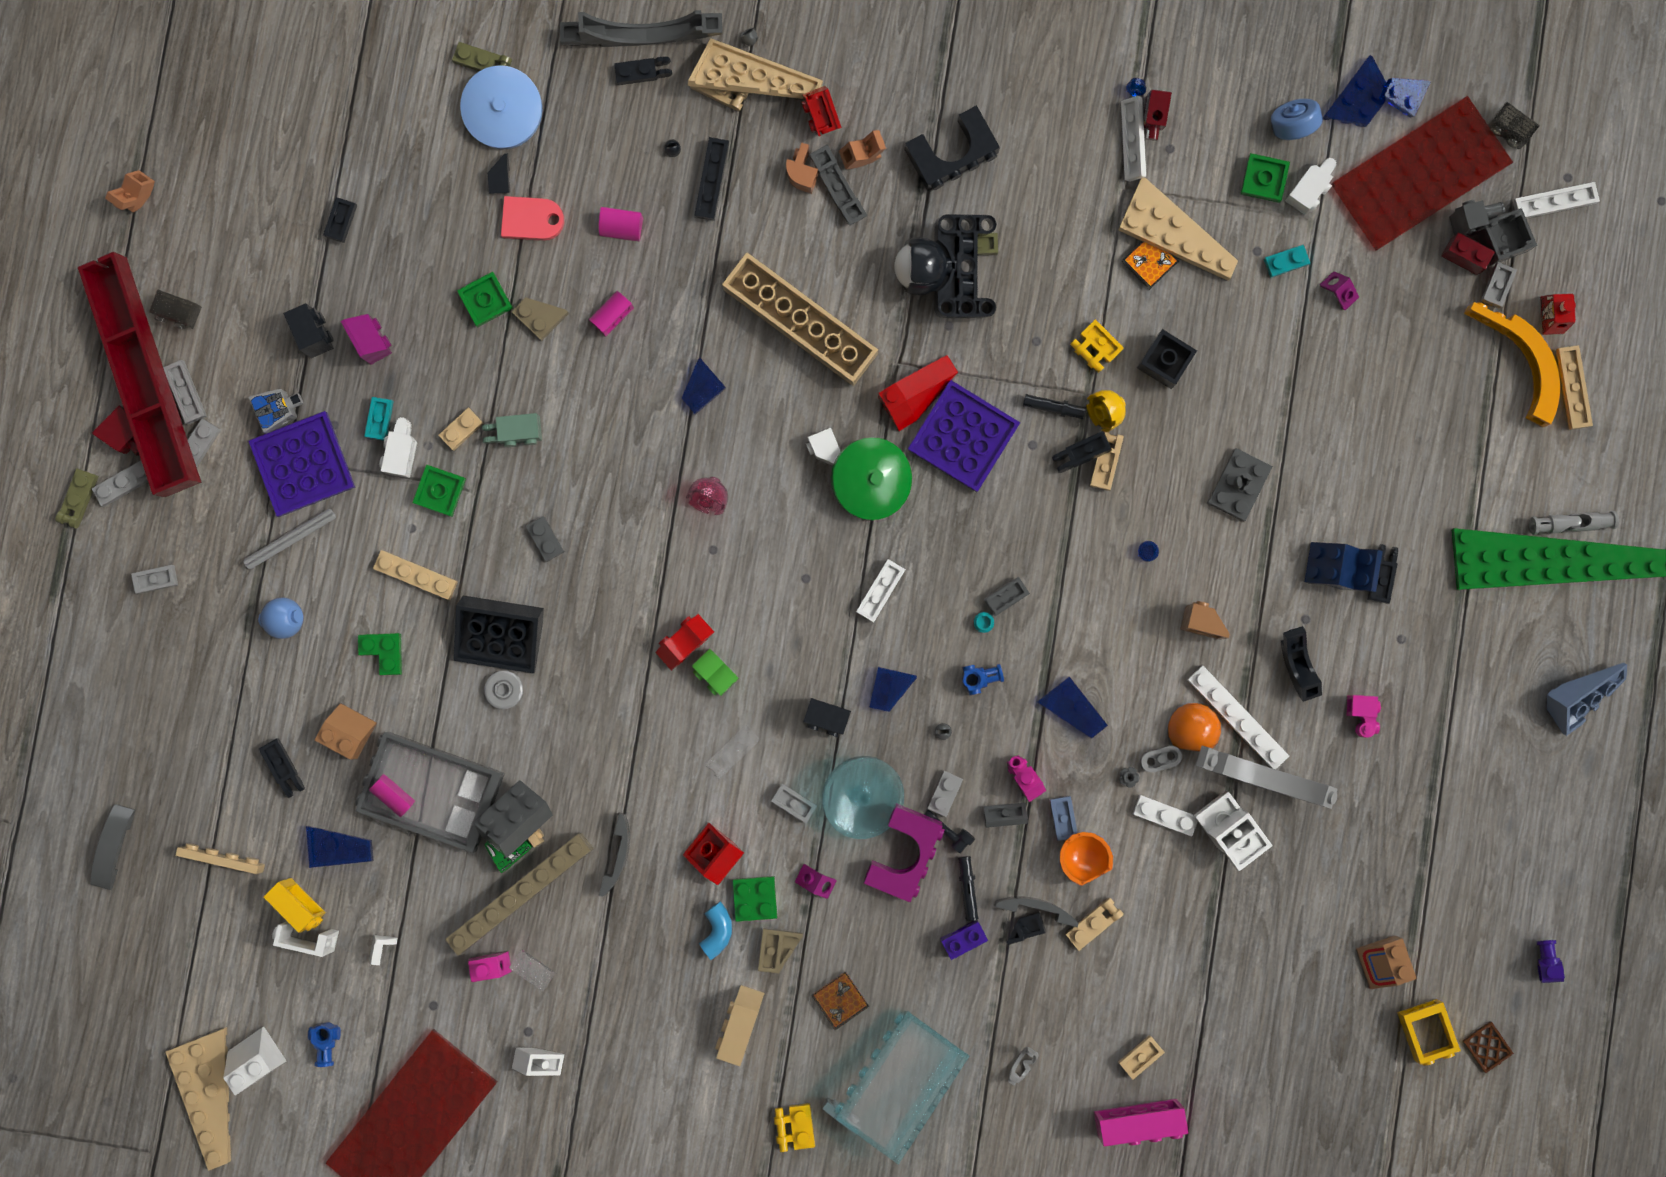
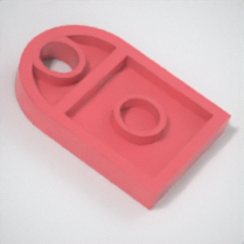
(529, 218)

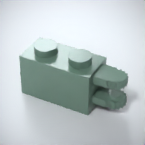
(515, 430)

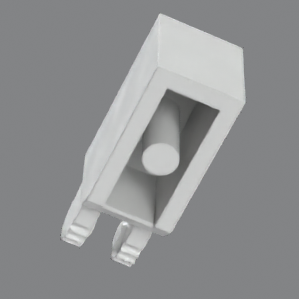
(1312, 184)
(399, 450)

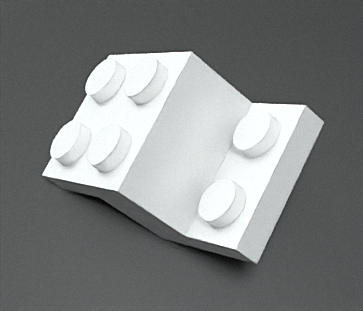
(1233, 830)

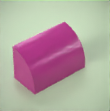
(620, 224)
(611, 313)
(392, 795)

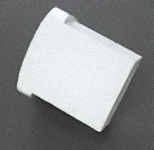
(376, 948)

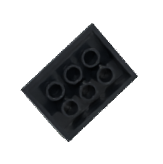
(497, 634)

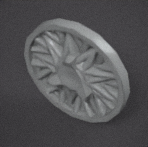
(503, 689)

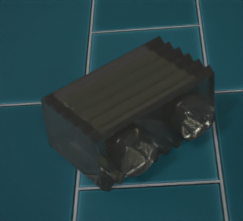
(1512, 126)
(174, 309)

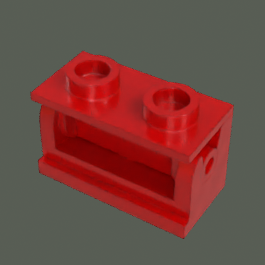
(821, 111)

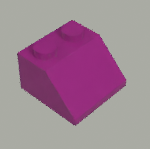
(367, 338)

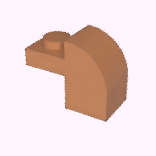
(864, 151)
(799, 174)
(133, 192)

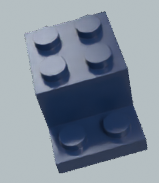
(1343, 566)

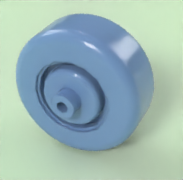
(1296, 119)

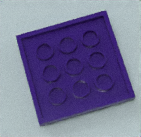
(963, 436)
(301, 464)

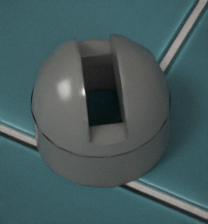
(749, 36)
(943, 736)

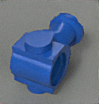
(982, 677)
(324, 1045)

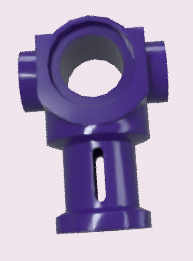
(1549, 966)

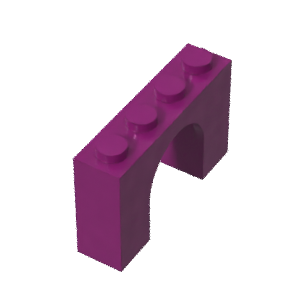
(904, 882)

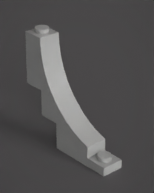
(1266, 777)

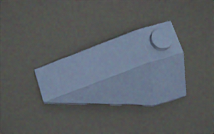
(1577, 697)

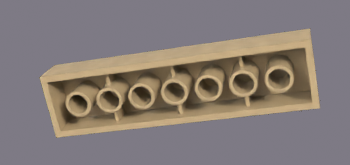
(800, 319)

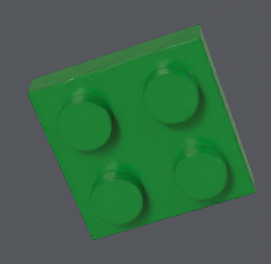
(1265, 178)
(485, 299)
(439, 490)
(755, 898)

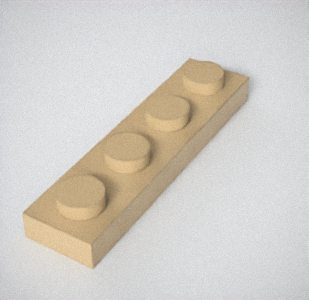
(1574, 387)
(415, 575)
(229, 860)

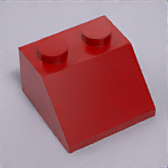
(713, 854)

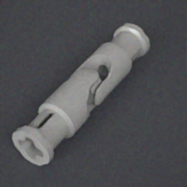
(1561, 523)

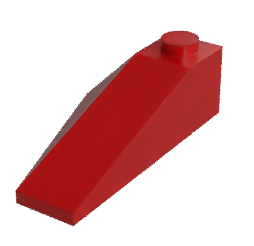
(912, 395)

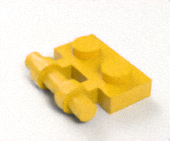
(1101, 342)
(801, 1125)

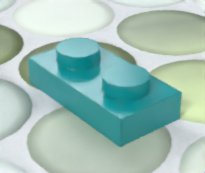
(1287, 261)
(379, 418)

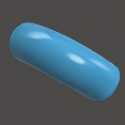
(720, 932)

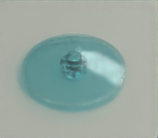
(861, 796)

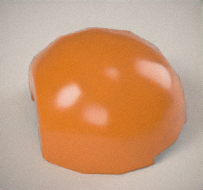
(1194, 727)
(1085, 857)

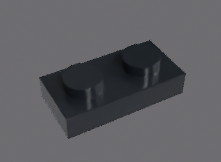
(340, 220)

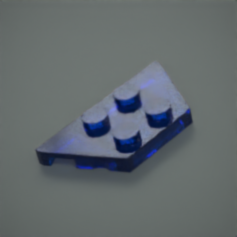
(1361, 96)

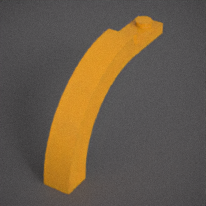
(1538, 354)

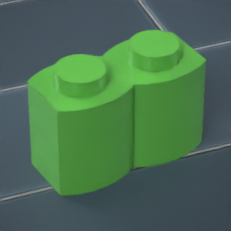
(715, 673)

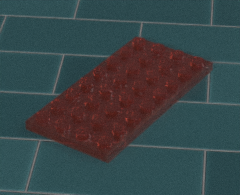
(1422, 173)
(414, 1114)

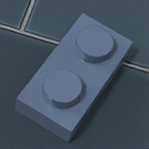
(1063, 817)

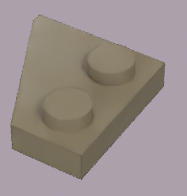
(539, 316)
(776, 949)

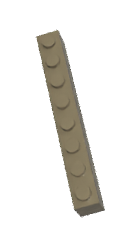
(519, 894)

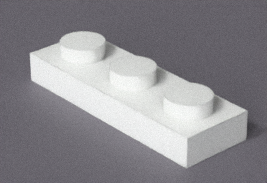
(880, 590)
(1165, 815)

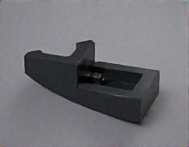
(499, 176)
(1027, 927)

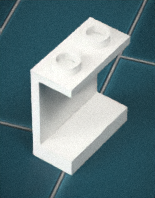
(325, 943)

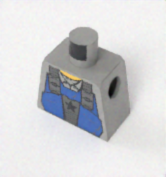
(275, 409)

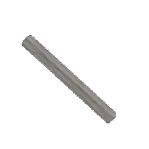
(289, 539)

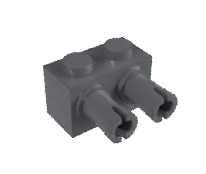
(1474, 216)

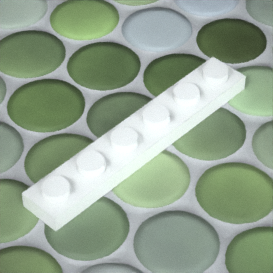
(1238, 717)

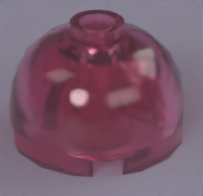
(708, 495)

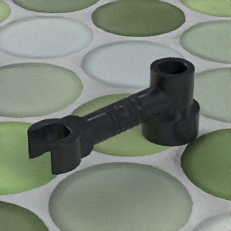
(960, 840)

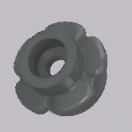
(1134, 777)

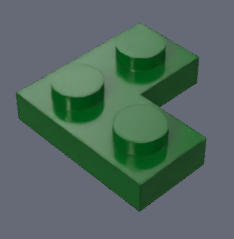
(387, 647)

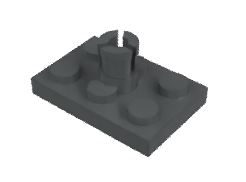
(1239, 485)

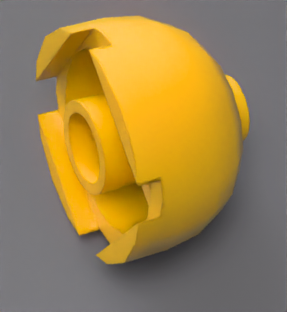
(1106, 409)

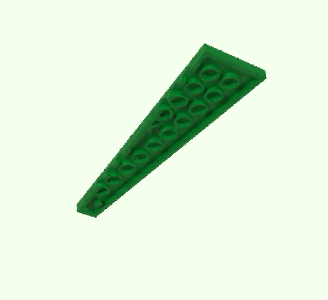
(1514, 560)

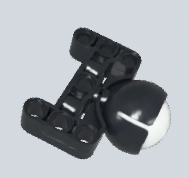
(936, 266)

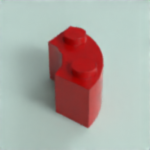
(689, 637)

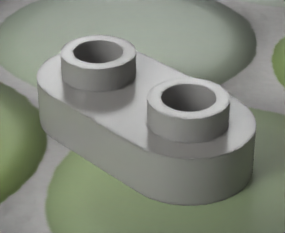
(1160, 759)

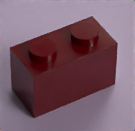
(1467, 254)

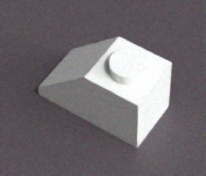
(824, 446)
(537, 1062)

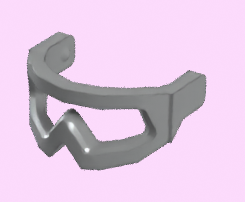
(1013, 1077)

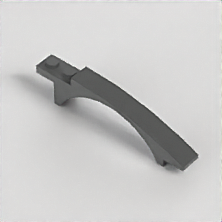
(613, 34)

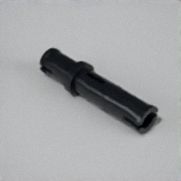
(1053, 406)
(967, 880)

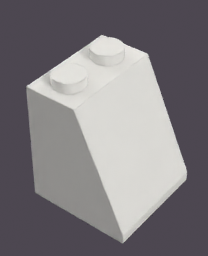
(251, 1061)

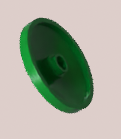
(871, 478)

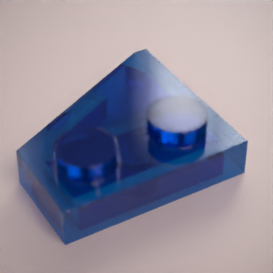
(1405, 94)
(702, 387)
(889, 688)

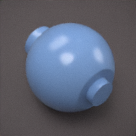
(281, 618)

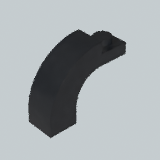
(1299, 665)

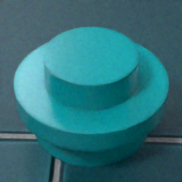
(984, 622)

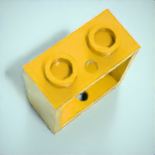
(295, 905)
(1421, 1011)

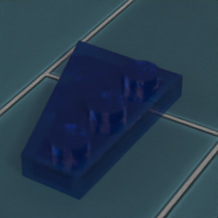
(1073, 707)
(336, 848)

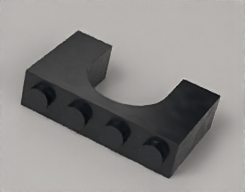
(936, 171)

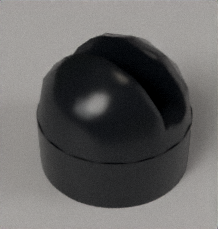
(673, 151)

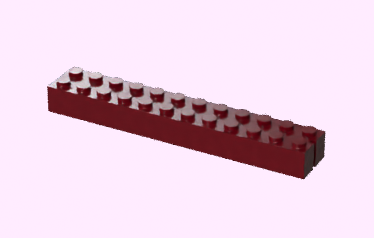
(139, 375)

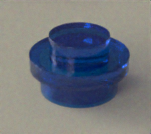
(1136, 87)
(1148, 551)

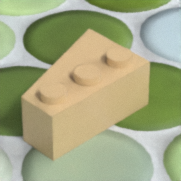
(739, 1026)

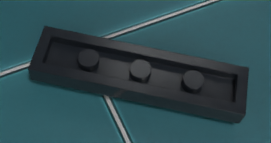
(711, 179)

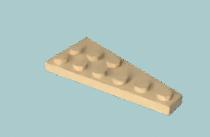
(740, 71)
(1164, 225)
(199, 1076)

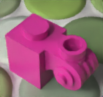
(1366, 709)
(1026, 778)

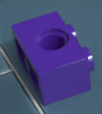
(964, 939)

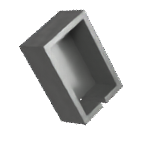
(513, 818)

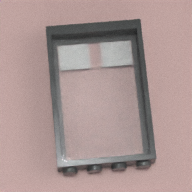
(445, 790)

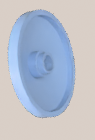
(501, 107)

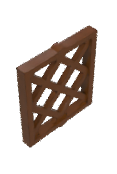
(1500, 1039)

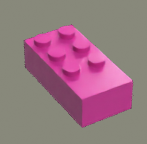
(1141, 1123)

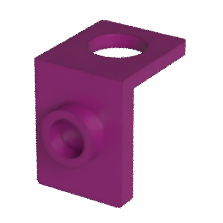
(1343, 289)
(814, 881)

